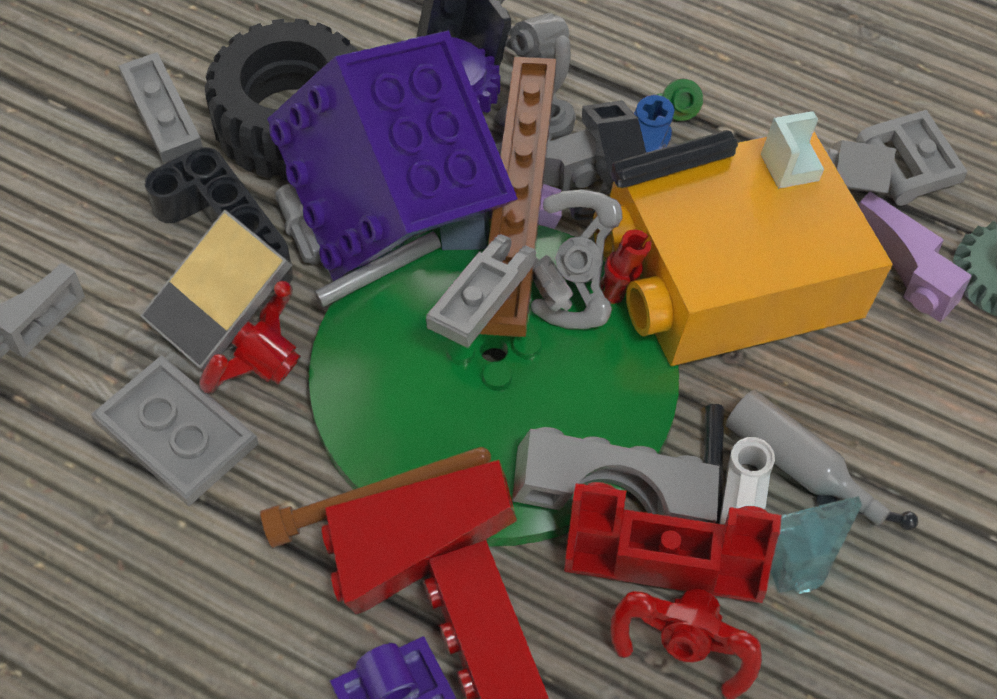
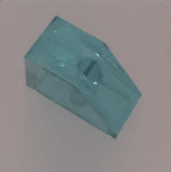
(811, 544)

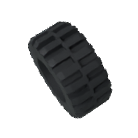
(255, 67)

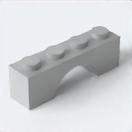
(665, 485)

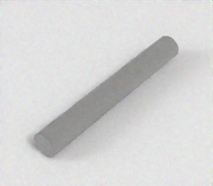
(377, 269)

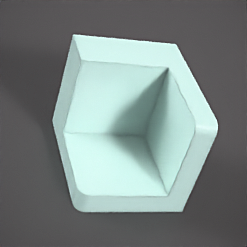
(789, 150)

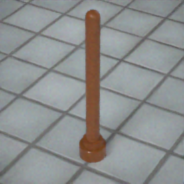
(285, 522)

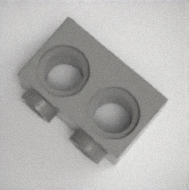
(863, 165)

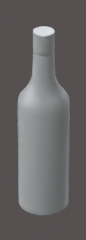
(801, 452)

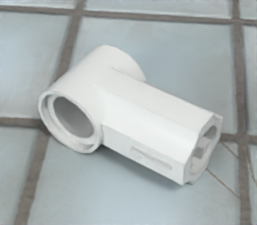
(747, 486)

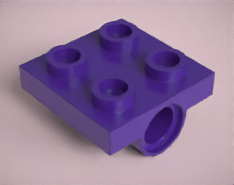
(395, 674)

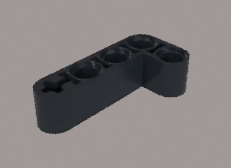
(209, 184)

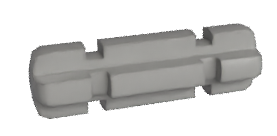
(551, 284)

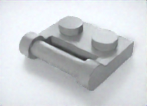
(923, 151)

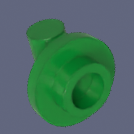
(685, 97)

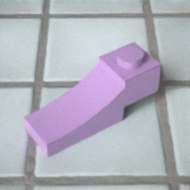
(930, 279)

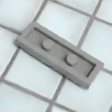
(160, 107)

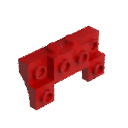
(670, 550)

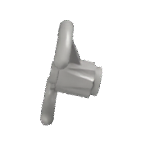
(543, 38)
(582, 259)

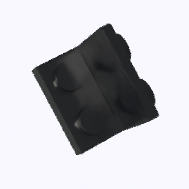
(474, 21)

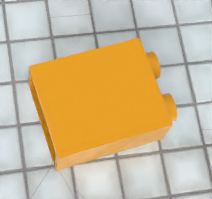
(746, 259)

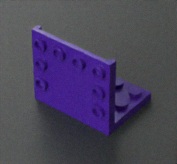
(388, 149)

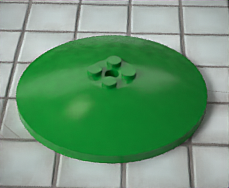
(407, 397)

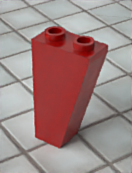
(391, 535)

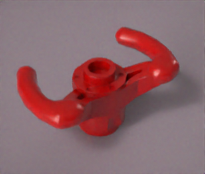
(258, 349)
(689, 633)

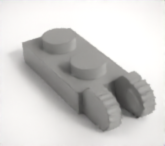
(480, 291)

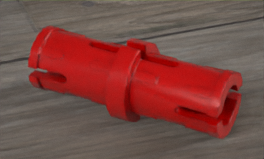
(624, 265)

